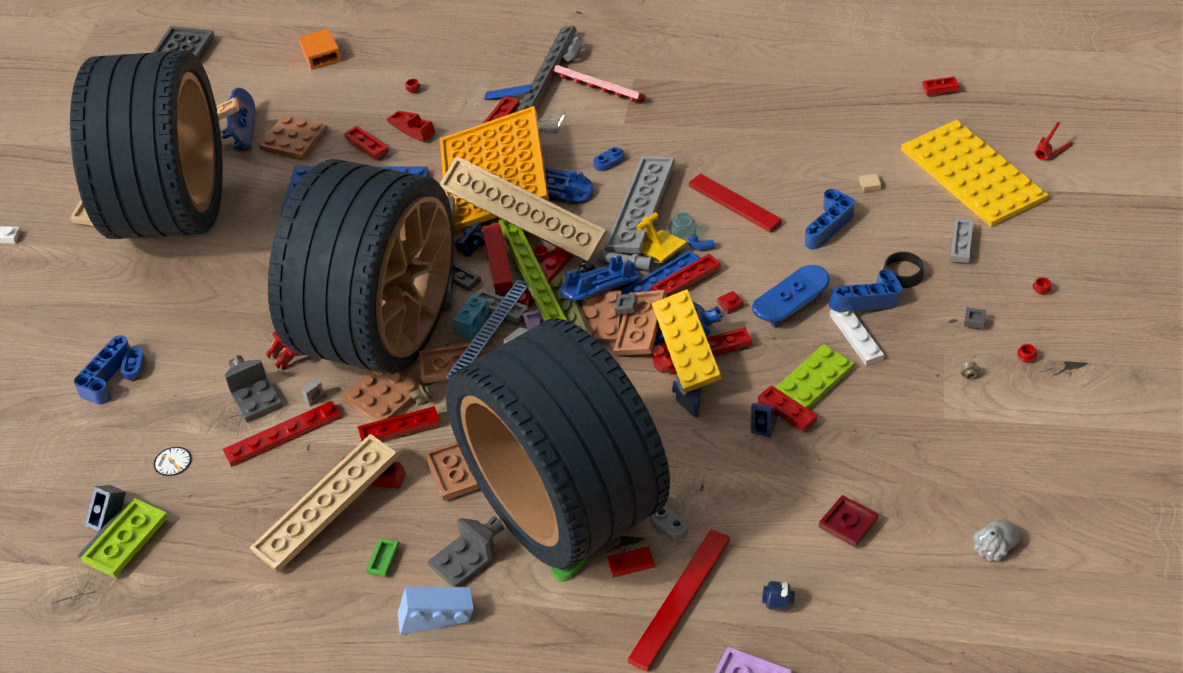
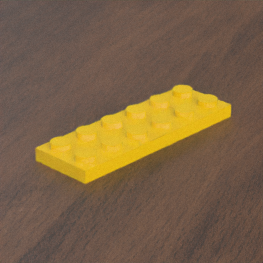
(686, 341)

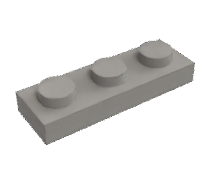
(961, 240)
(494, 300)

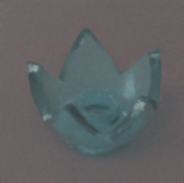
(682, 224)

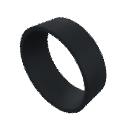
(907, 281)

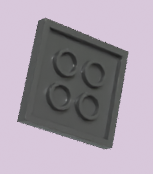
(185, 39)

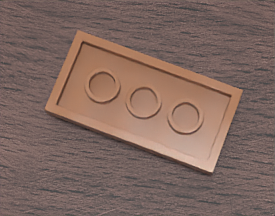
(639, 328)

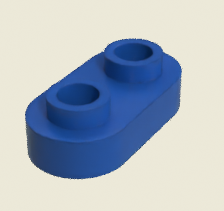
(608, 159)
(132, 363)

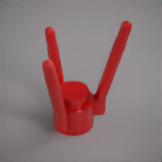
(1044, 148)

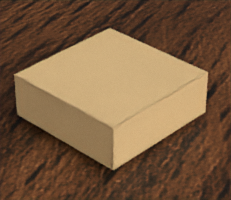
(870, 182)

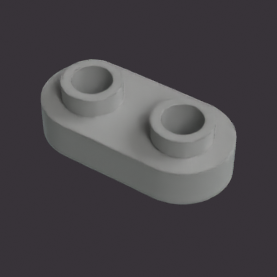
(573, 48)
(667, 523)

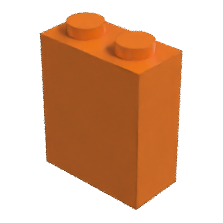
(319, 49)

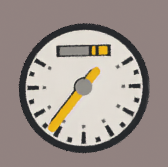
(172, 461)

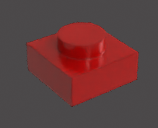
(730, 302)

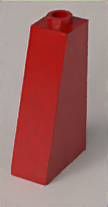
(497, 259)

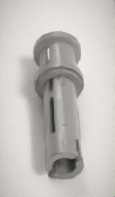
(639, 262)

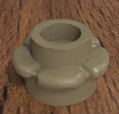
(970, 370)

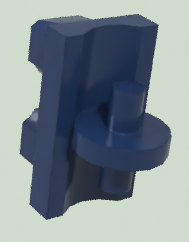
(472, 239)

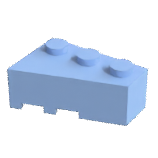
(433, 608)

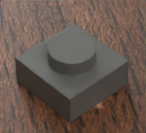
(626, 303)
(975, 318)

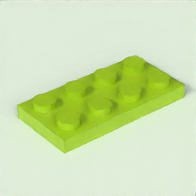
(816, 376)
(124, 538)

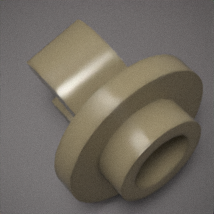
(422, 395)

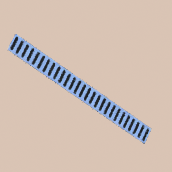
(490, 326)

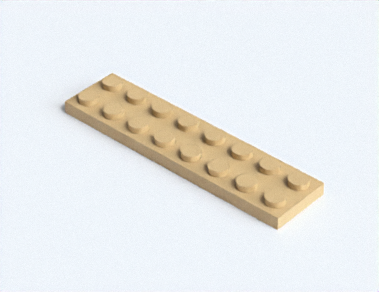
(323, 503)

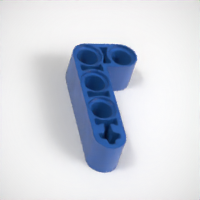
(838, 212)
(878, 295)
(93, 378)

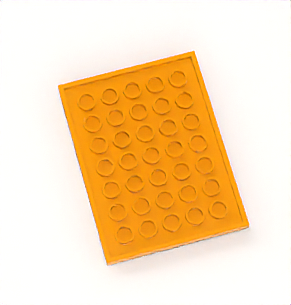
(503, 147)

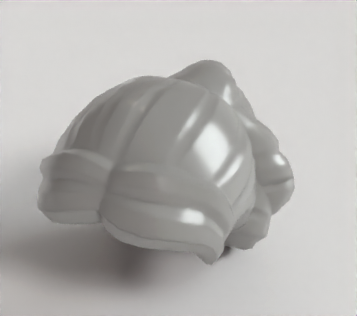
(996, 539)

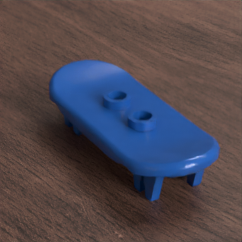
(241, 123)
(568, 185)
(599, 280)
(791, 294)

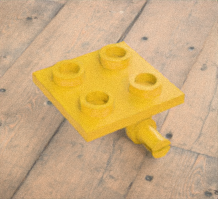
(659, 244)

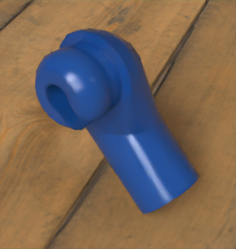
(700, 245)

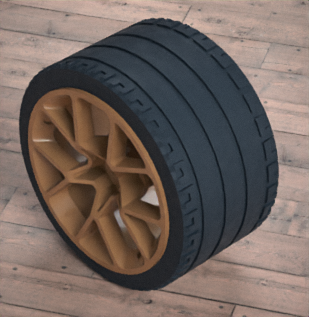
(146, 144)
(361, 265)
(558, 441)

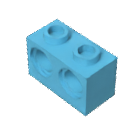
(471, 317)

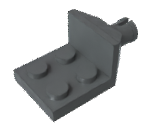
(251, 388)
(467, 553)

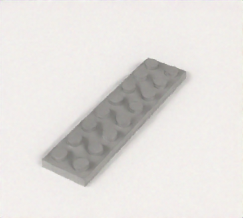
(640, 201)

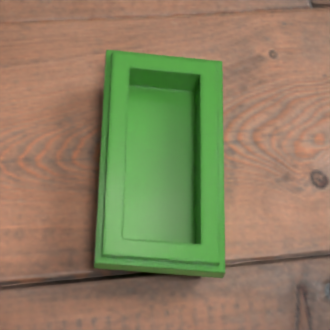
(382, 557)

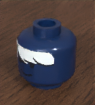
(778, 595)

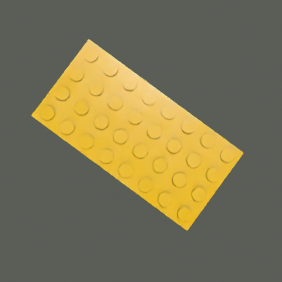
(974, 173)

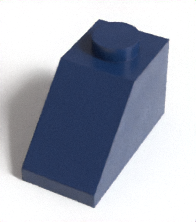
(688, 400)
(763, 418)
(103, 506)

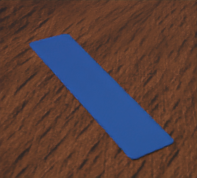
(507, 91)

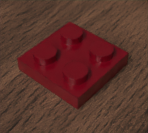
(848, 521)

